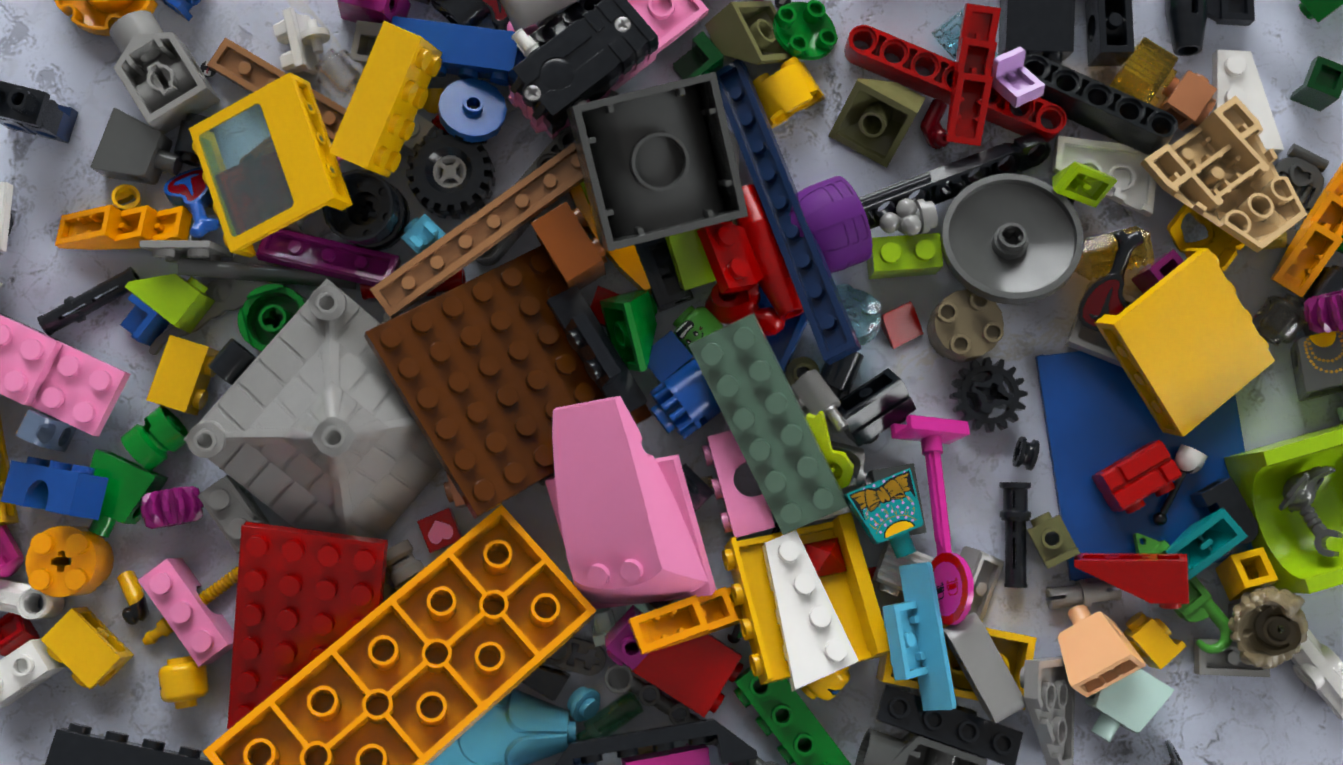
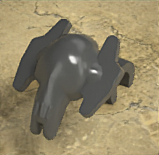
(1299, 494)

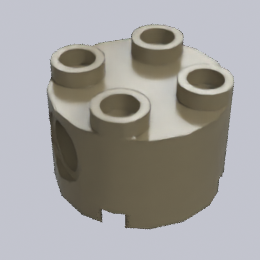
(965, 326)

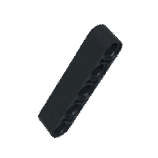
(1103, 106)

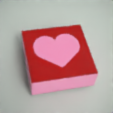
(439, 530)

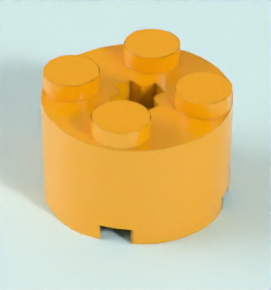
(49, 561)

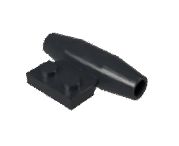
(1188, 20)

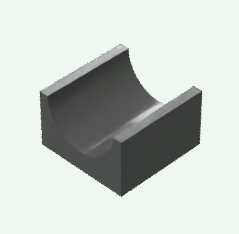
(657, 161)

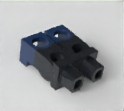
(35, 113)

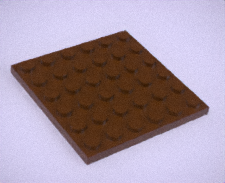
(486, 375)

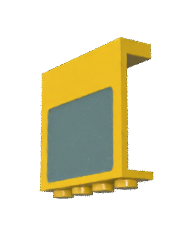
(268, 162)

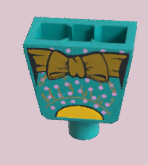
(888, 511)

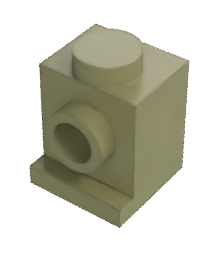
(1052, 554)

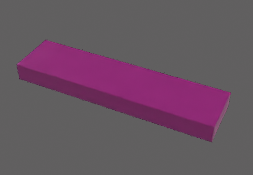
(327, 257)

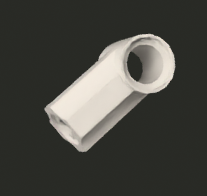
(23, 600)

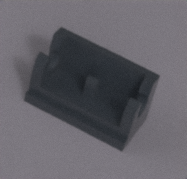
(661, 274)

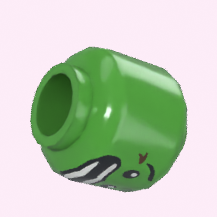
(695, 324)

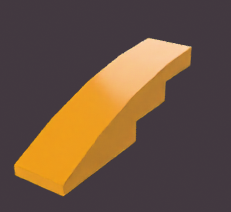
(121, 229)
(1314, 241)
(625, 258)
(685, 620)

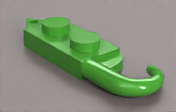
(1200, 601)

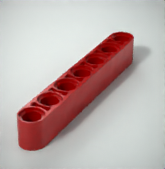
(936, 84)

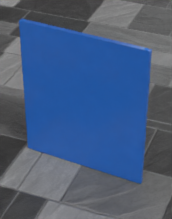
(1098, 419)

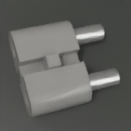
(815, 396)

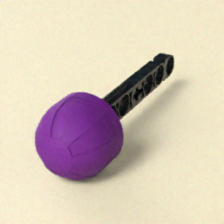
(844, 220)

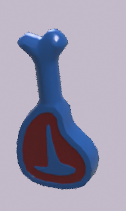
(191, 191)

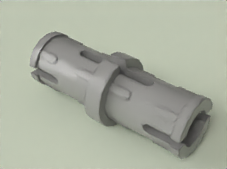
(1081, 594)

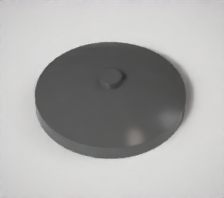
(1011, 239)

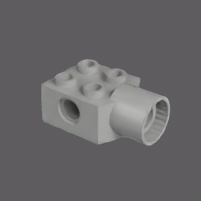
(159, 72)

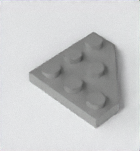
(1050, 707)

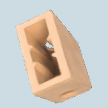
(1096, 651)

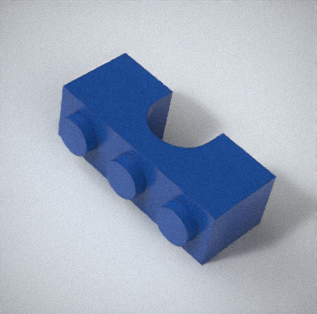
(55, 487)

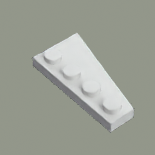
(809, 625)

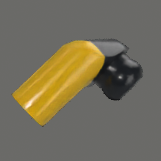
(134, 596)

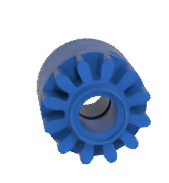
(684, 401)

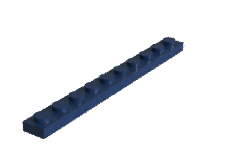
(778, 195)

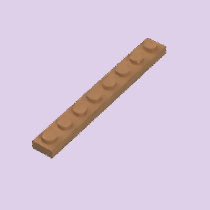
(479, 233)

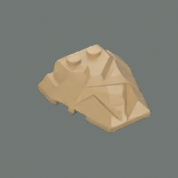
(1229, 177)

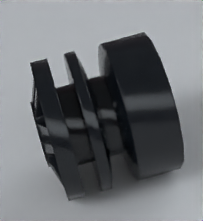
(368, 195)

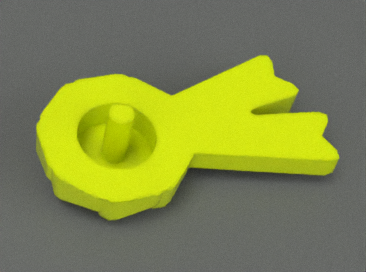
(837, 460)

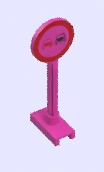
(950, 570)

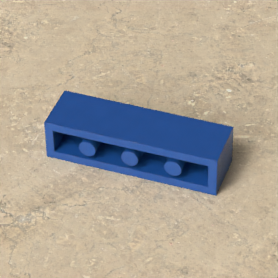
(468, 49)

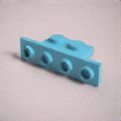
(918, 638)

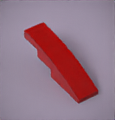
(972, 74)

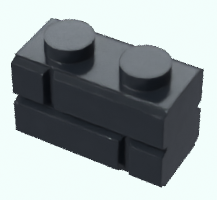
(875, 407)

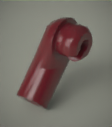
(931, 127)

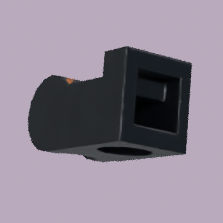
(1225, 494)

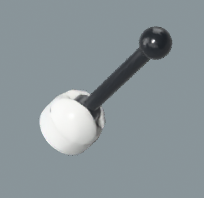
(1188, 461)

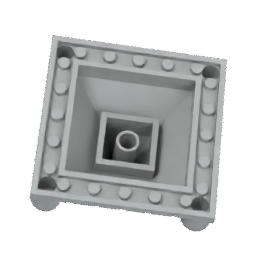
(320, 426)

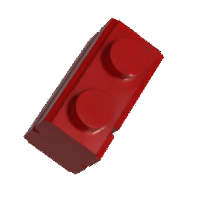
(1137, 477)

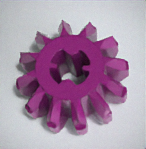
(1325, 312)
(171, 507)

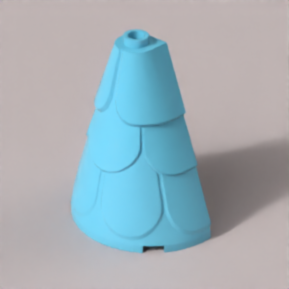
(513, 733)

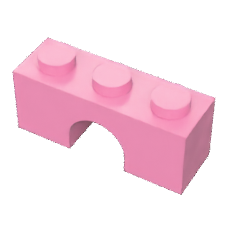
(743, 513)
(175, 594)

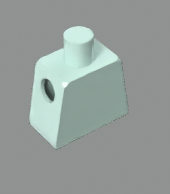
(1128, 704)

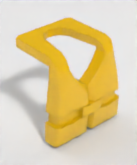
(1218, 240)

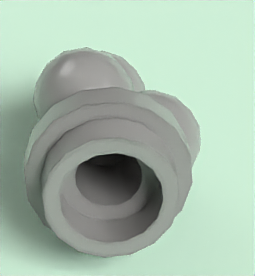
(911, 217)

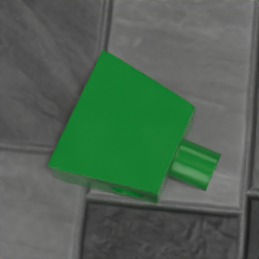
(124, 490)

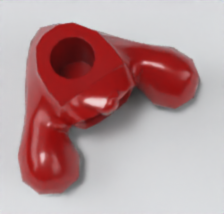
(736, 305)

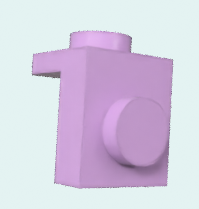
(1014, 80)

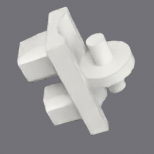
(304, 41)

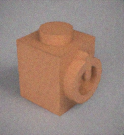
(1189, 99)

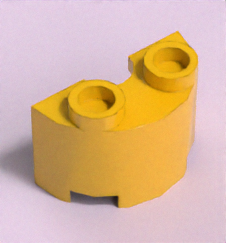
(787, 91)

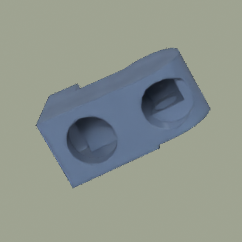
(45, 431)

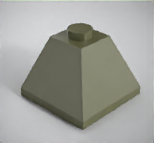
(746, 32)
(876, 118)

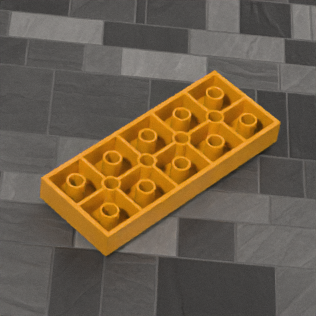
(421, 660)

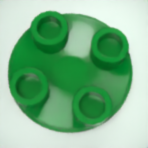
(805, 30)

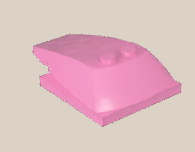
(623, 511)

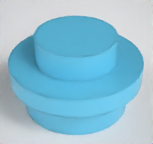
(583, 703)

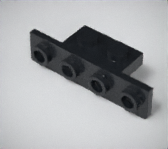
(595, 348)
(954, 727)

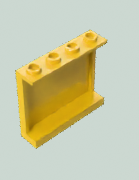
(1187, 343)
(848, 591)

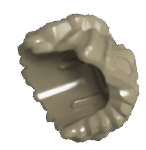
(1258, 623)

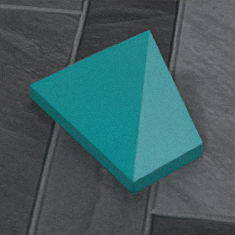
(1207, 540)

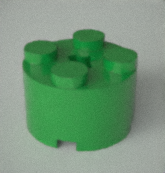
(263, 310)

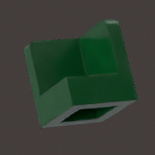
(700, 60)
(1321, 85)

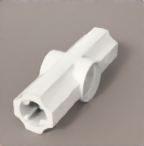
(1320, 671)

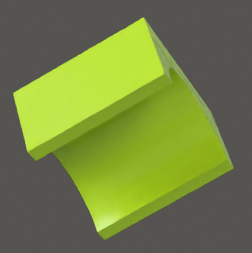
(1284, 534)

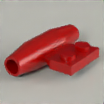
(749, 255)

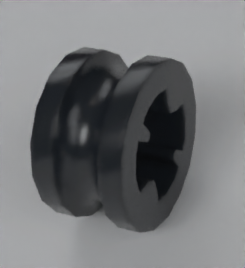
(1026, 453)

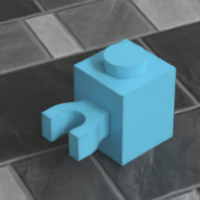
(421, 233)

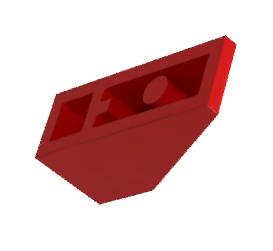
(1148, 576)

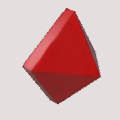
(826, 557)

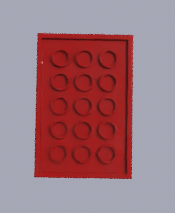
(294, 602)

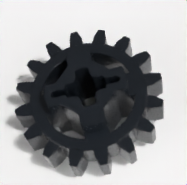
(1001, 400)

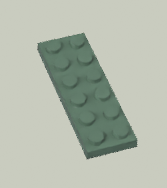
(768, 424)

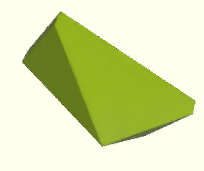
(1083, 183)

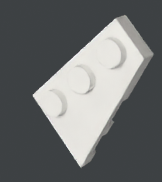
(1237, 75)
(1133, 185)

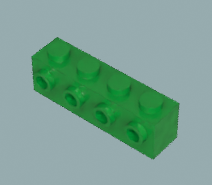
(790, 720)

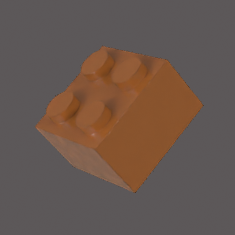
(569, 247)

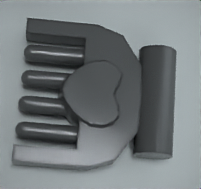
(1303, 170)

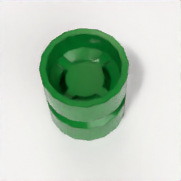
(151, 442)

